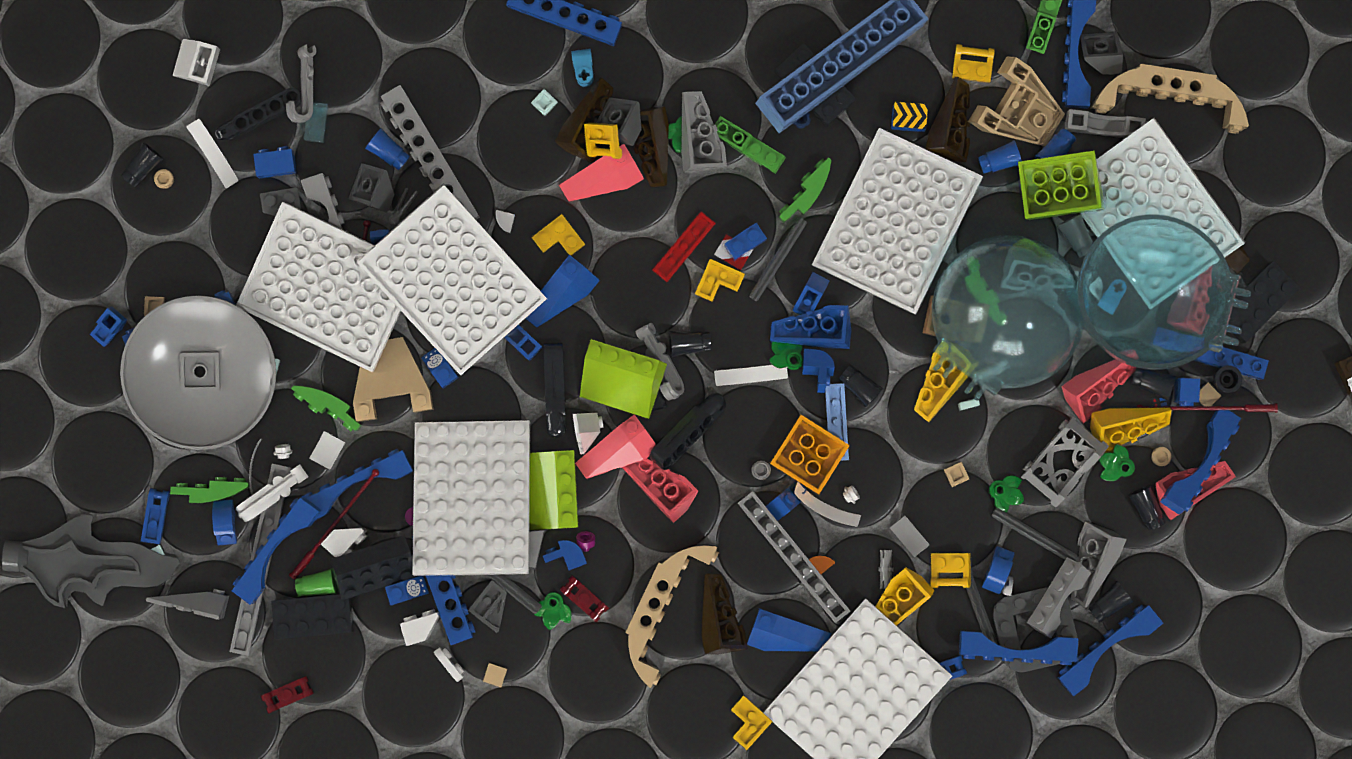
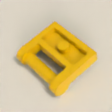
(973, 70)
(602, 134)
(950, 564)

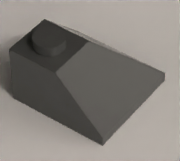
(1103, 52)
(626, 116)
(372, 188)

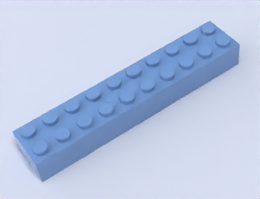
(840, 62)

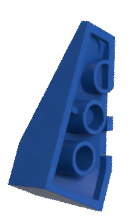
(564, 288)
(819, 328)

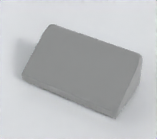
(909, 536)

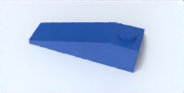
(780, 633)

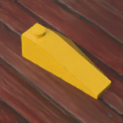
(937, 389)
(1126, 424)
(904, 595)

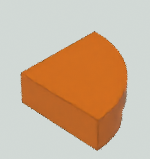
(821, 563)

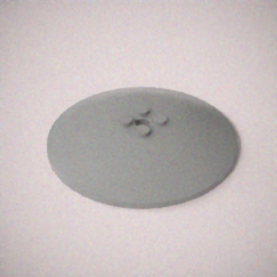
(162, 380)

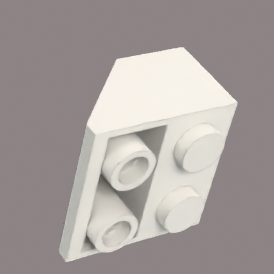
(196, 61)
(343, 540)
(419, 629)

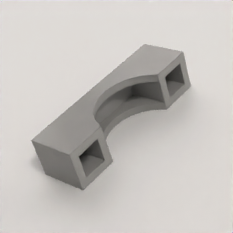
(1096, 124)
(317, 189)
(1047, 613)

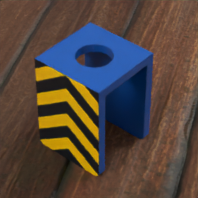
(909, 117)

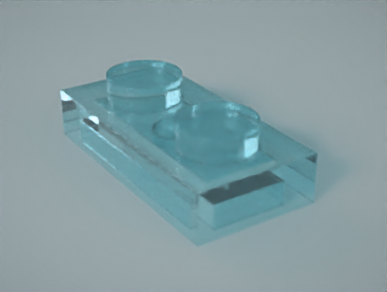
(316, 124)

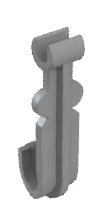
(306, 56)
(672, 383)

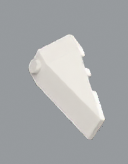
(587, 429)

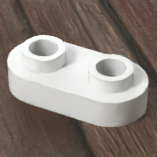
(454, 669)

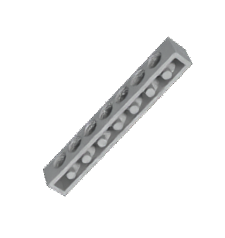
(390, 101)
(793, 557)

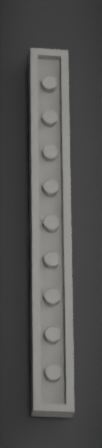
(247, 613)

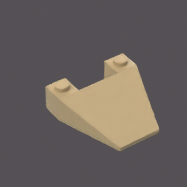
(1025, 110)
(393, 376)

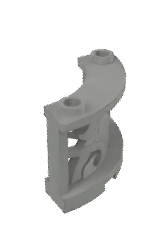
(1090, 455)

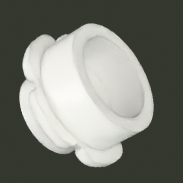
(282, 451)
(851, 494)

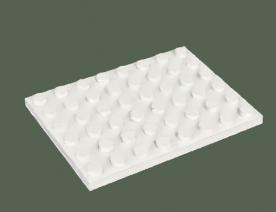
(1152, 178)
(897, 221)
(451, 279)
(317, 290)
(471, 498)
(858, 689)

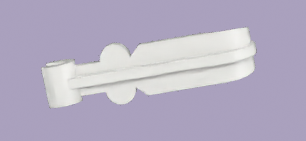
(270, 494)

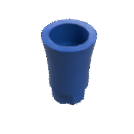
(1058, 145)
(387, 150)
(1000, 158)

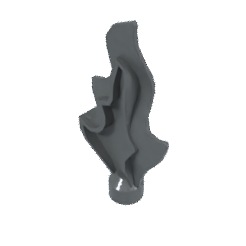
(79, 562)

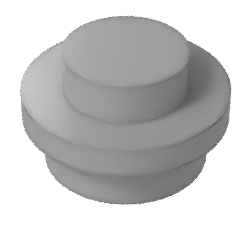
(761, 470)

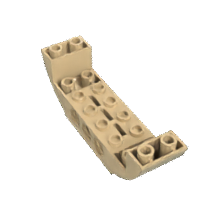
(1206, 87)
(641, 633)

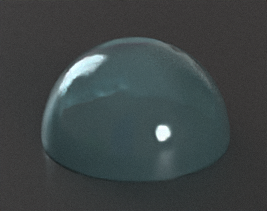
(1157, 293)
(1006, 313)

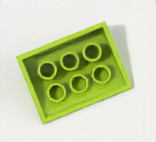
(1060, 185)
(621, 378)
(553, 490)

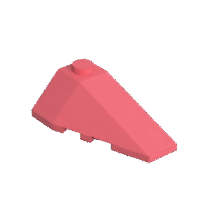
(1220, 476)

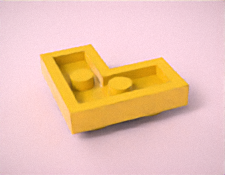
(558, 231)
(716, 275)
(754, 721)

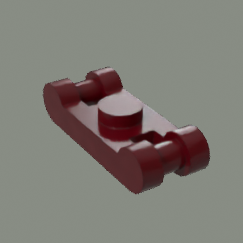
(584, 598)
(287, 694)

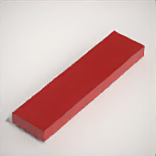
(684, 246)

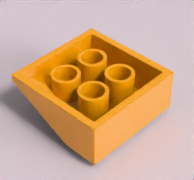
(809, 454)

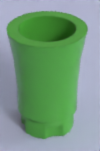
(316, 584)

